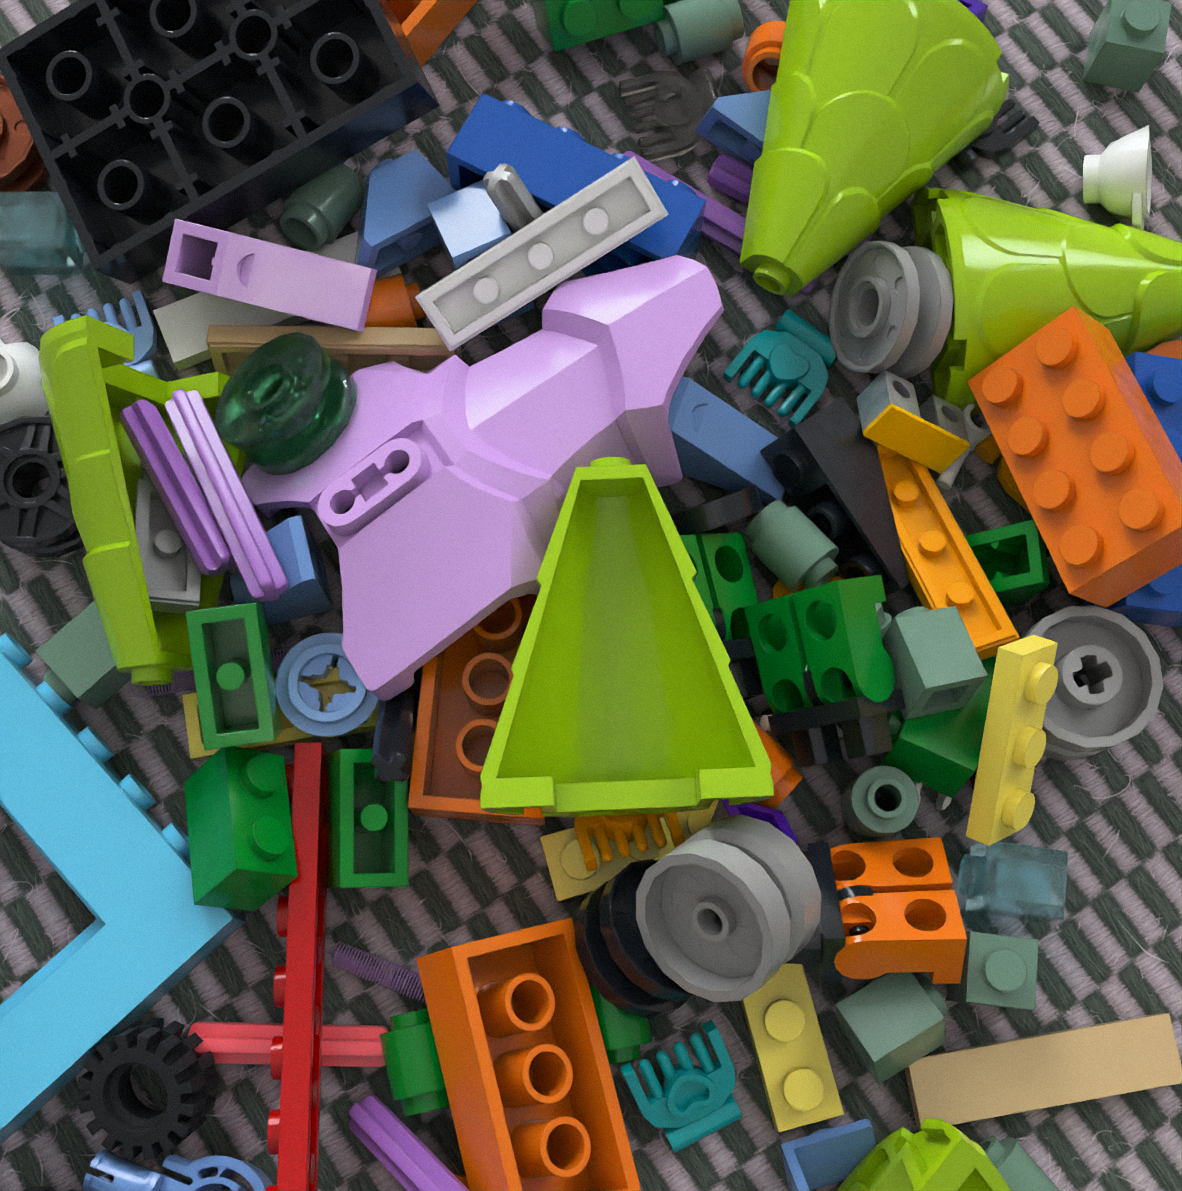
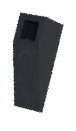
(842, 489)

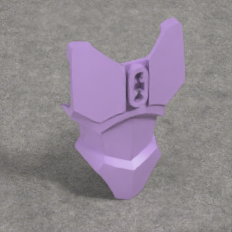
(491, 459)

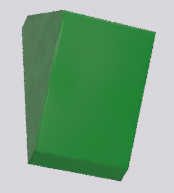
(1012, 561)

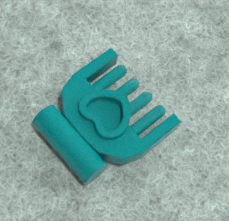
(792, 360)
(692, 1097)

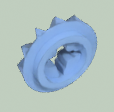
(303, 703)

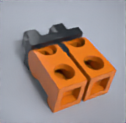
(885, 912)

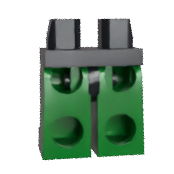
(726, 588)
(826, 667)

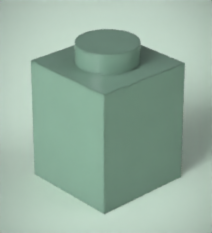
(1127, 43)
(933, 660)
(82, 661)
(997, 972)
(893, 1022)

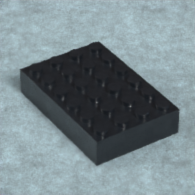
(203, 109)

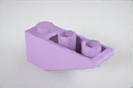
(269, 275)

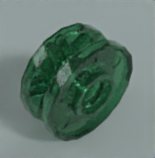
(286, 404)

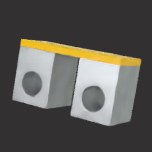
(925, 434)

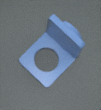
(826, 1155)

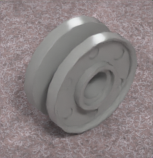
(890, 309)

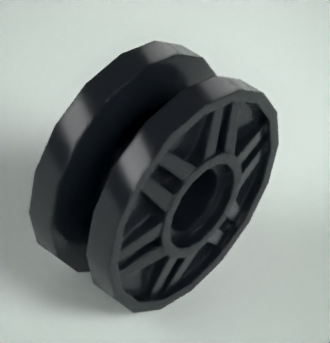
(43, 523)
(615, 952)

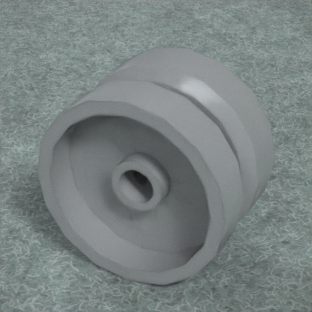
(1104, 684)
(728, 908)

